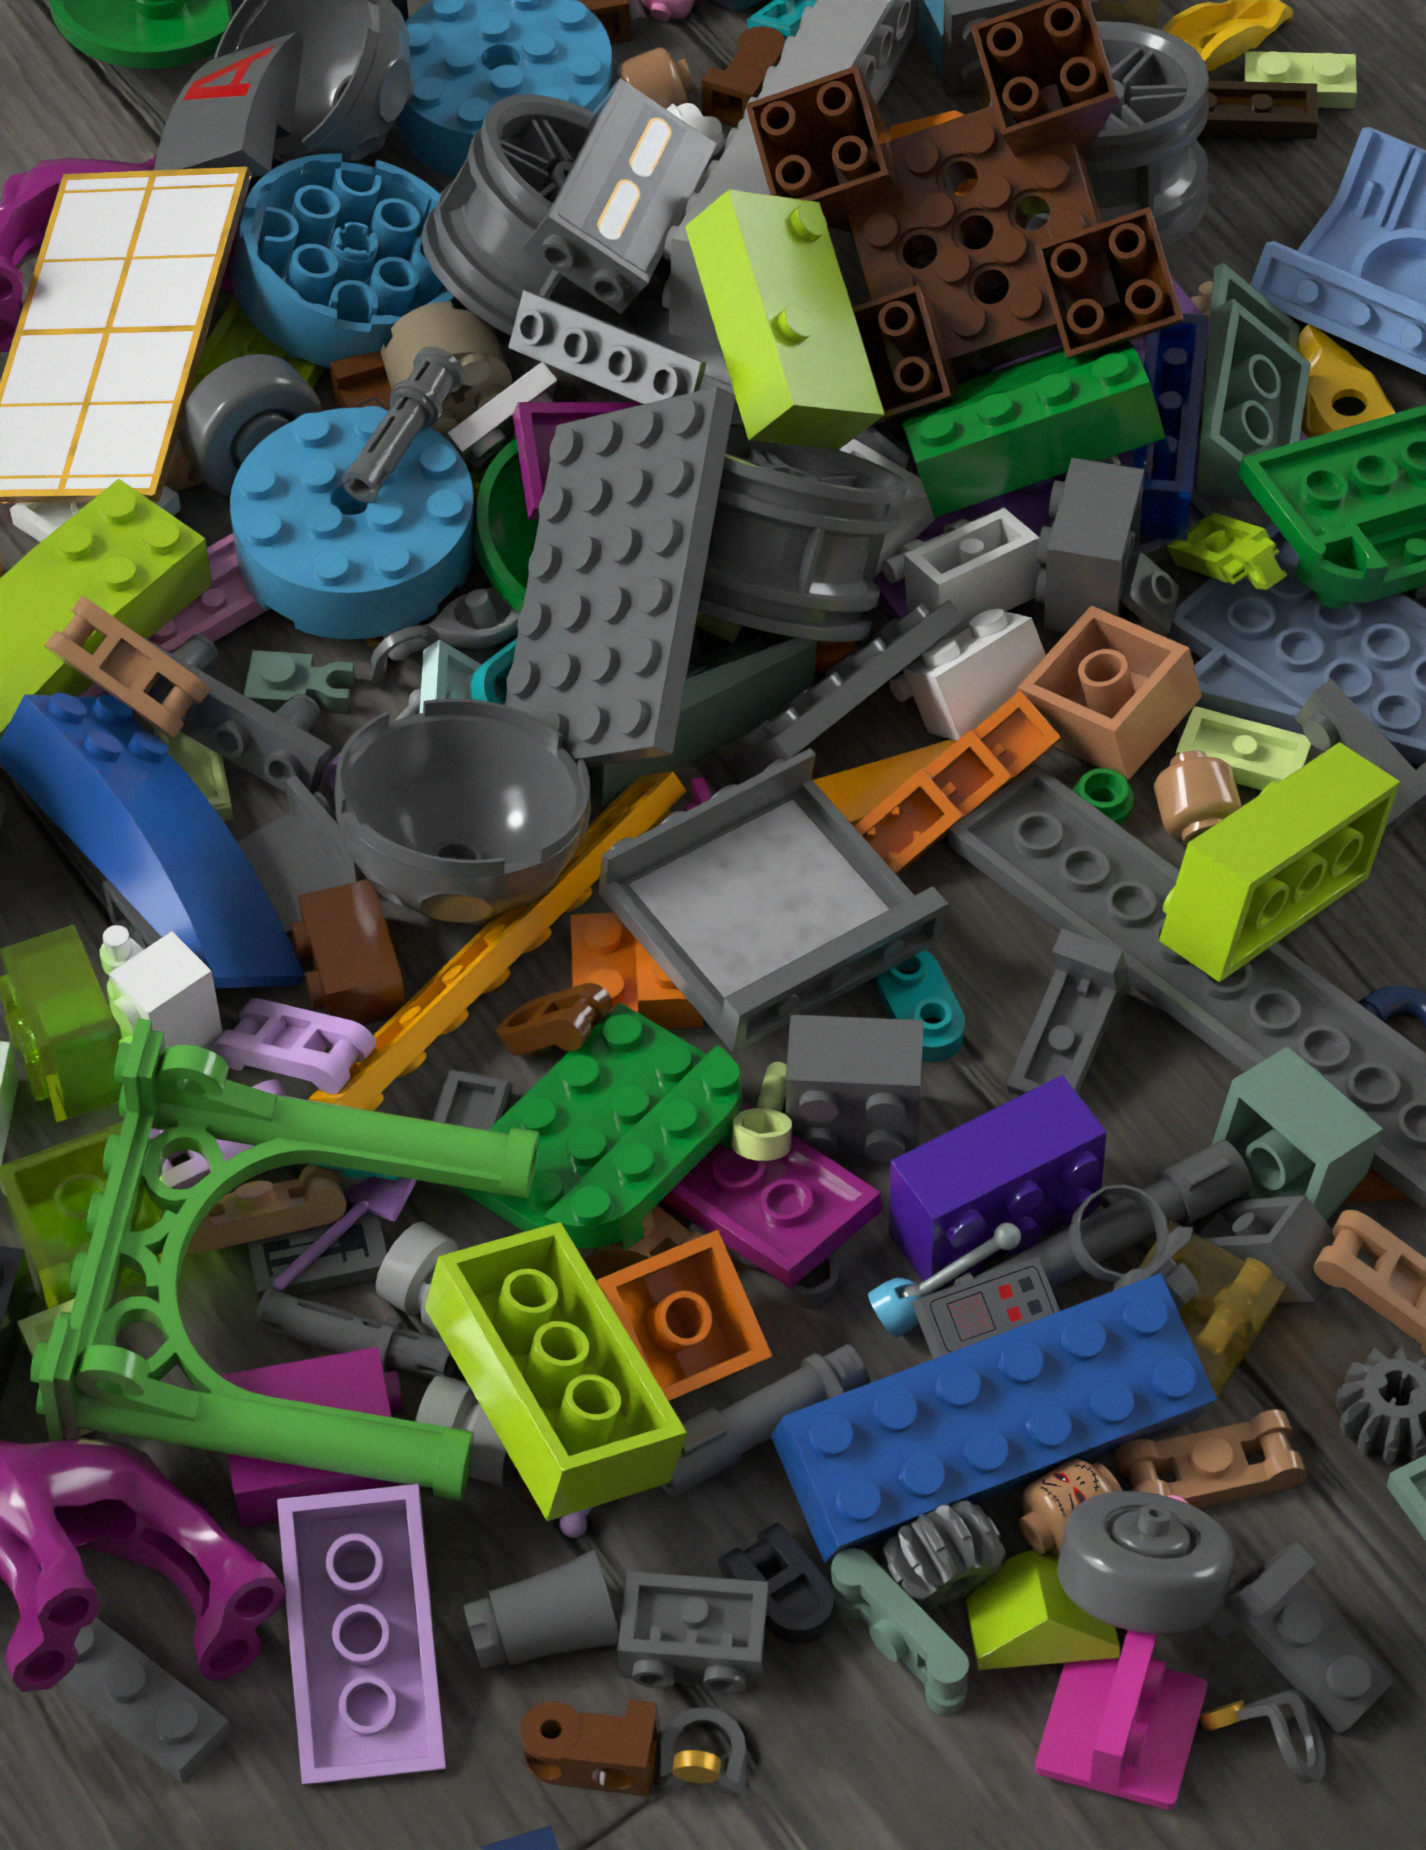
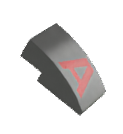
(234, 109)

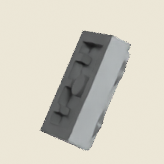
(693, 1631)

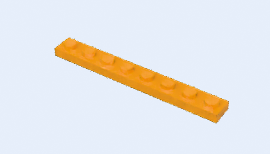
(485, 959)

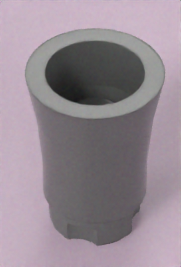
(544, 1615)

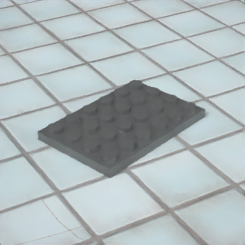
(620, 575)

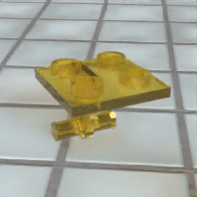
(1229, 1307)

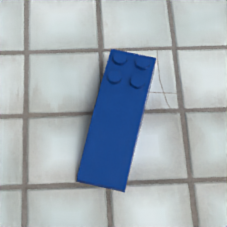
(149, 833)

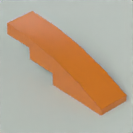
(957, 783)

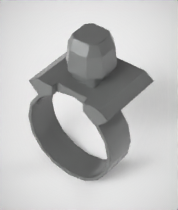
(1178, 1278)

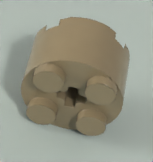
(463, 336)

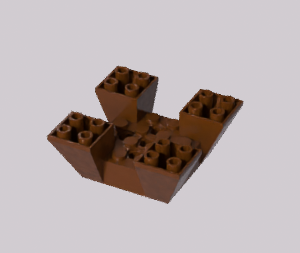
(1066, 281)

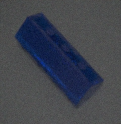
(1176, 376)

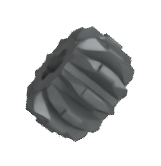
(1385, 1405)
(944, 1554)

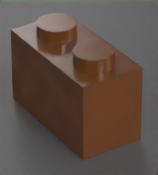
(350, 953)

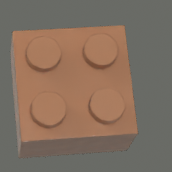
(1113, 690)

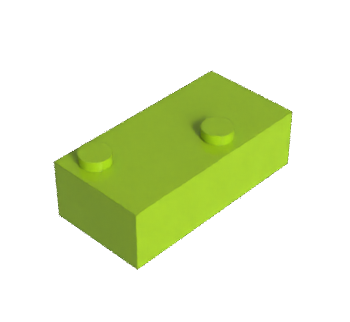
(784, 320)
(1278, 861)
(554, 1370)

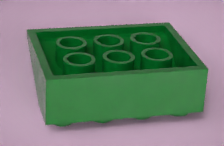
(1030, 423)

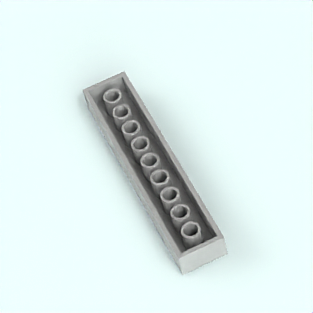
(829, 40)

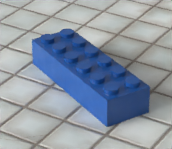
(992, 1415)

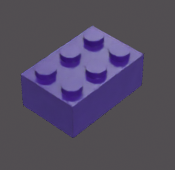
(1011, 1165)

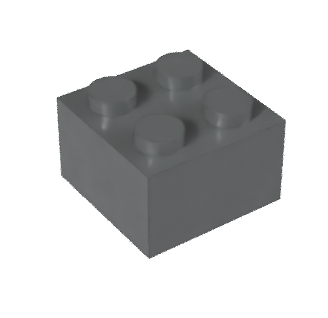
(1088, 541)
(855, 1085)

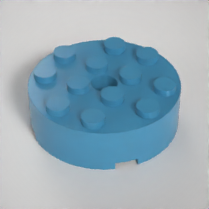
(486, 50)
(333, 256)
(343, 561)

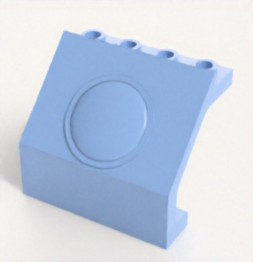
(1364, 258)

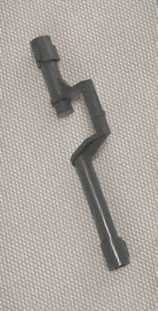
(1183, 1194)

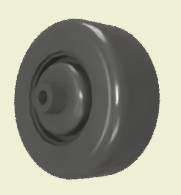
(238, 410)
(1145, 1562)

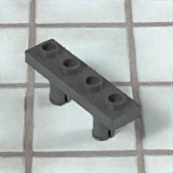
(245, 732)

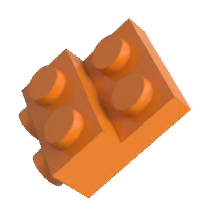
(614, 959)

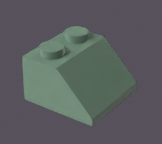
(1297, 1133)

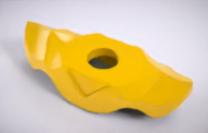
(1228, 27)
(1332, 377)

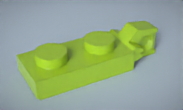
(1229, 552)

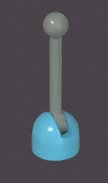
(894, 1297)

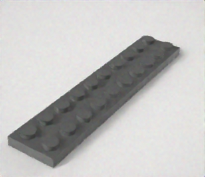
(1112, 888)

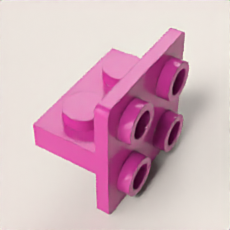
(1123, 1725)

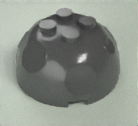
(349, 74)
(461, 808)

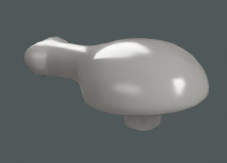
(469, 622)

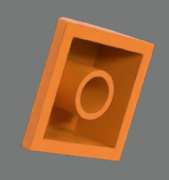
(687, 1315)

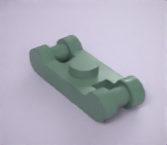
(901, 1629)

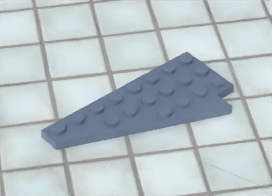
(1280, 644)

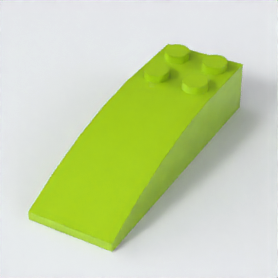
(116, 554)

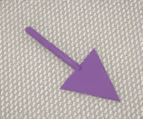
(372, 1195)

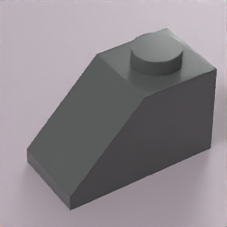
(1278, 1233)

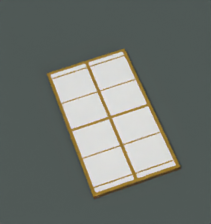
(114, 330)

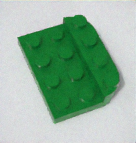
(1350, 506)
(618, 1129)

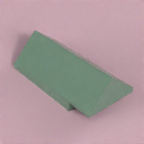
(1251, 384)
(722, 701)

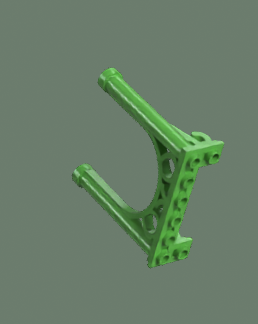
(118, 1392)

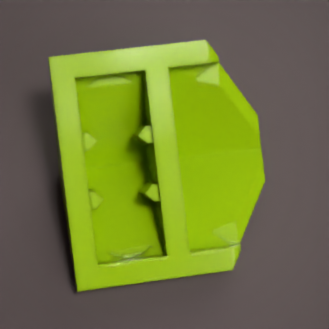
(1030, 1620)

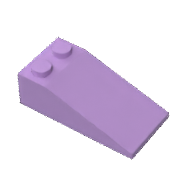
(361, 1634)

